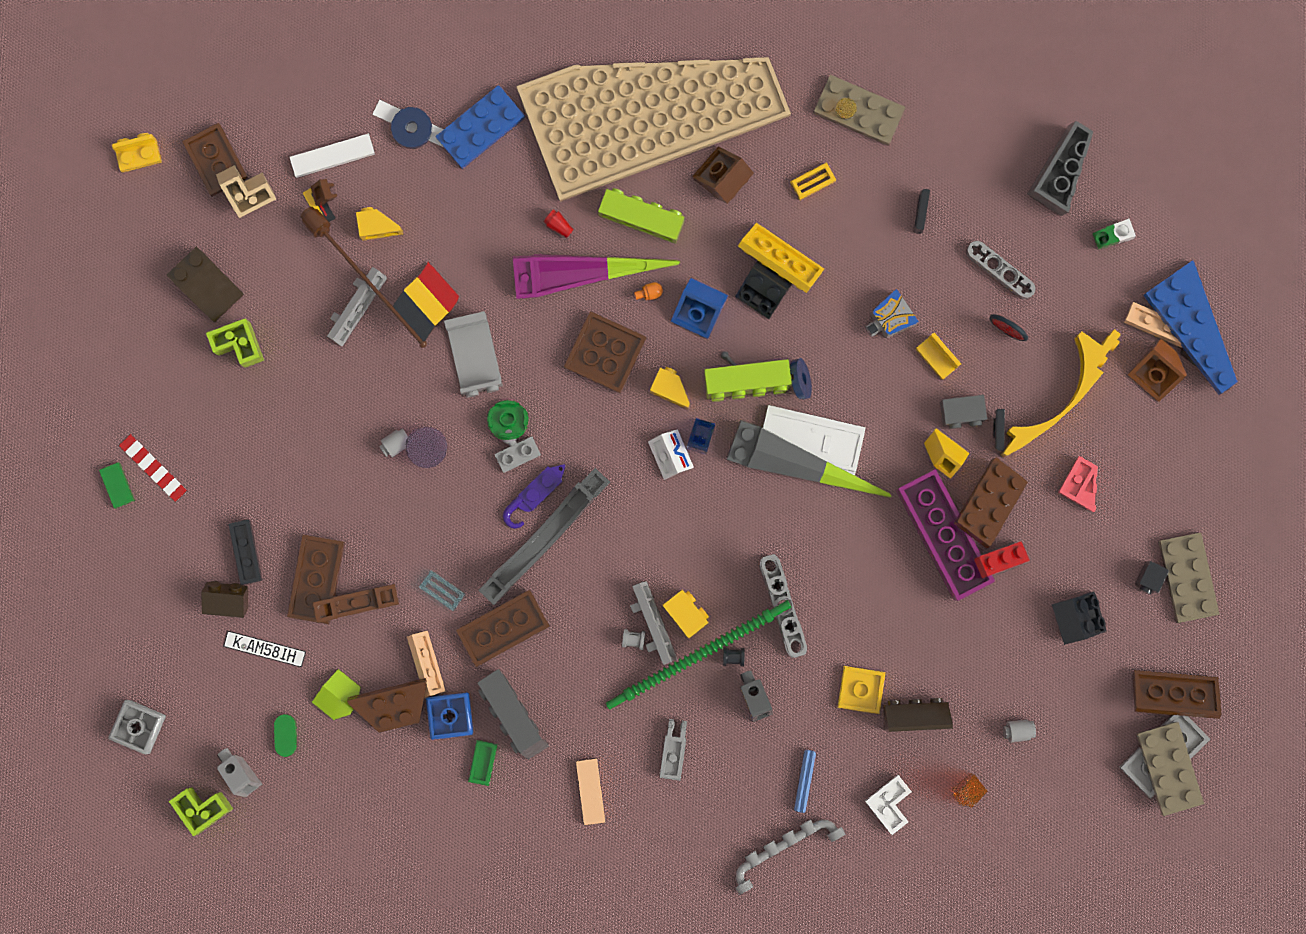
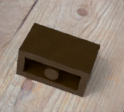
(224, 599)

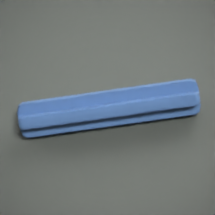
(805, 781)

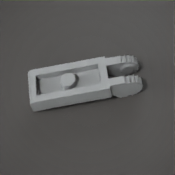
(673, 753)

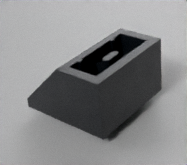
(763, 290)
(1079, 618)

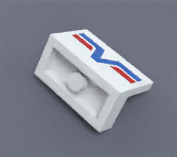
(670, 454)

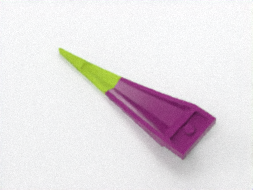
(547, 274)

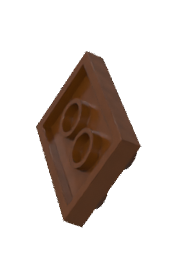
(211, 155)

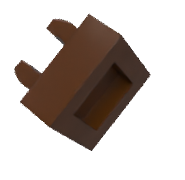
(321, 192)

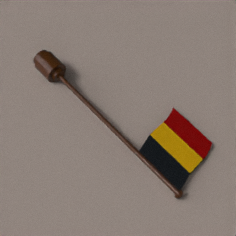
(421, 303)

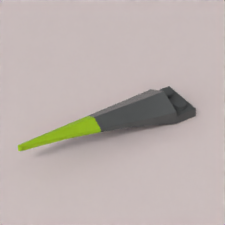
(768, 452)

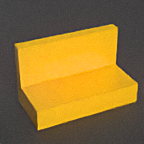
(938, 356)

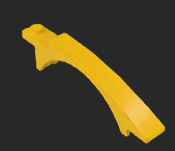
(1091, 356)

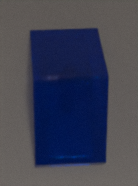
(700, 436)

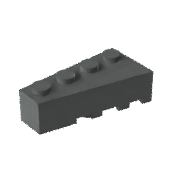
(1060, 173)
(512, 715)

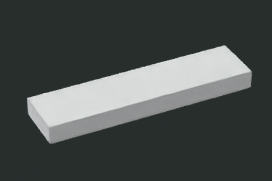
(332, 155)

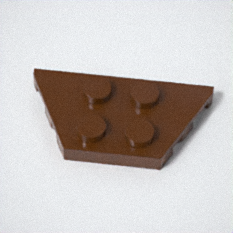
(391, 706)

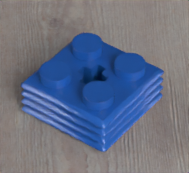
(439, 725)

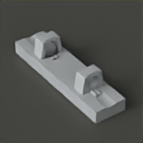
(356, 307)
(652, 616)

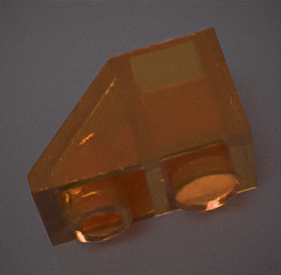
(969, 791)

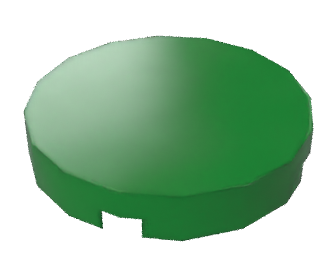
(507, 416)

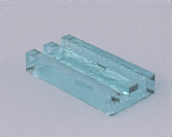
(456, 600)

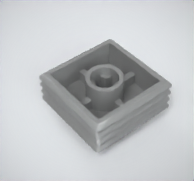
(124, 732)

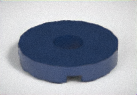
(405, 117)
(802, 381)

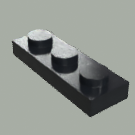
(245, 552)

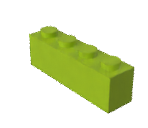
(641, 215)

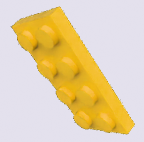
(781, 257)

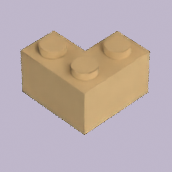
(245, 195)

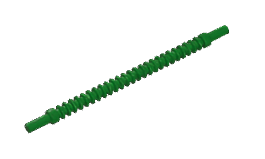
(767, 616)

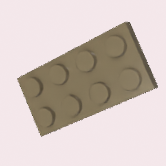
(874, 115)
(1189, 577)
(1170, 768)

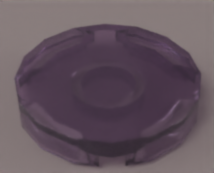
(426, 447)

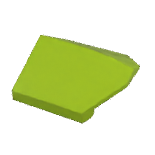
(334, 695)

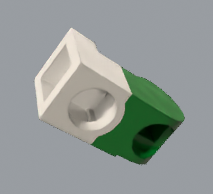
(1114, 234)

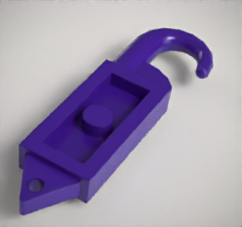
(534, 493)

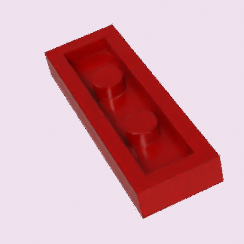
(1001, 559)

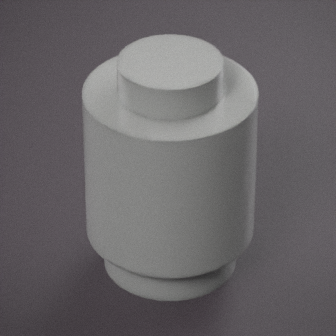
(394, 443)
(1019, 730)

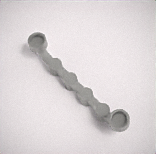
(788, 840)

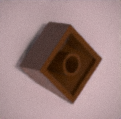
(723, 174)

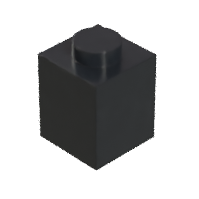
(1151, 577)

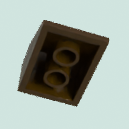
(205, 284)

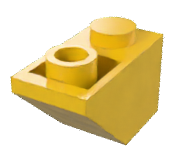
(945, 453)

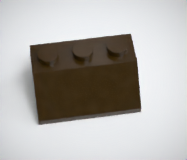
(917, 715)

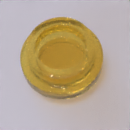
(846, 108)

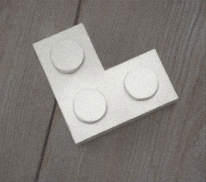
(884, 804)

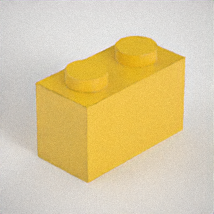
(686, 613)

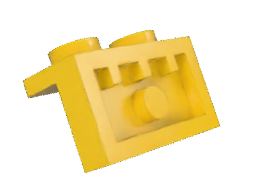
(137, 152)

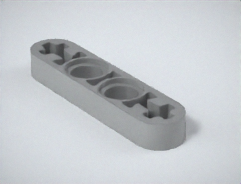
(998, 273)

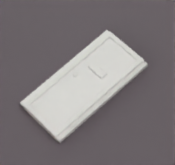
(826, 438)

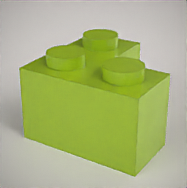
(237, 337)
(199, 815)

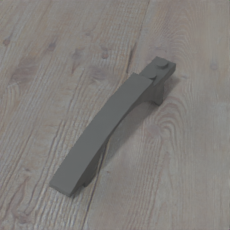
(555, 526)

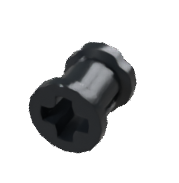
(733, 656)

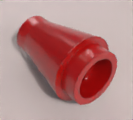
(558, 223)

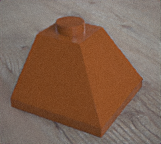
(1159, 370)

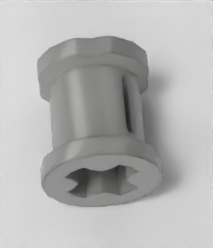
(633, 639)

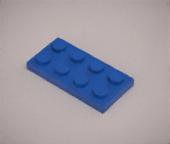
(480, 127)

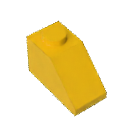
(374, 225)
(669, 387)

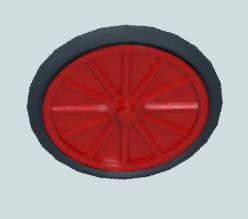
(1008, 327)

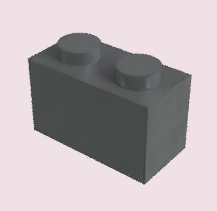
(963, 410)

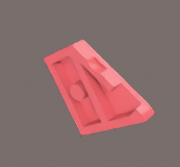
(1081, 484)

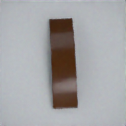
(355, 603)

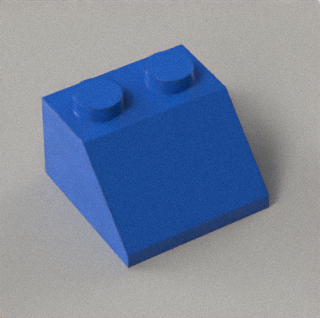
(699, 308)

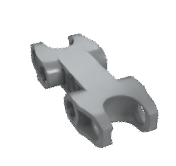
(789, 616)

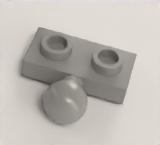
(517, 453)

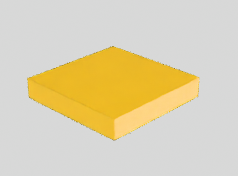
(861, 690)

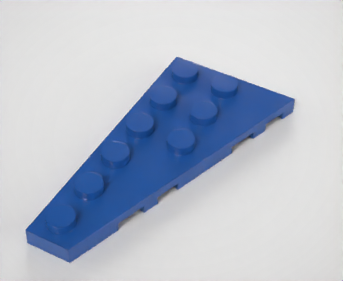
(1187, 313)

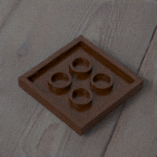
(605, 352)

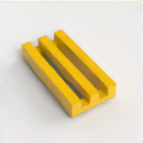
(807, 193)

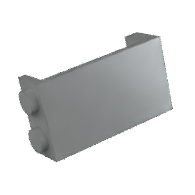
(474, 354)

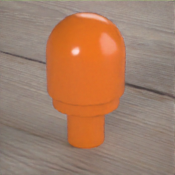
(649, 291)

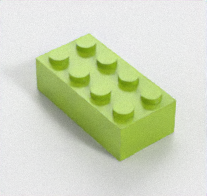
(747, 379)

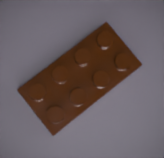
(991, 502)
(315, 575)
(503, 628)
(1176, 694)

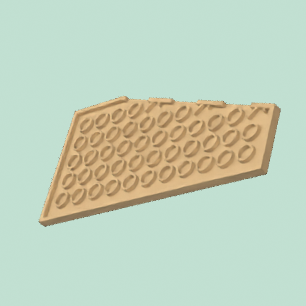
(634, 116)

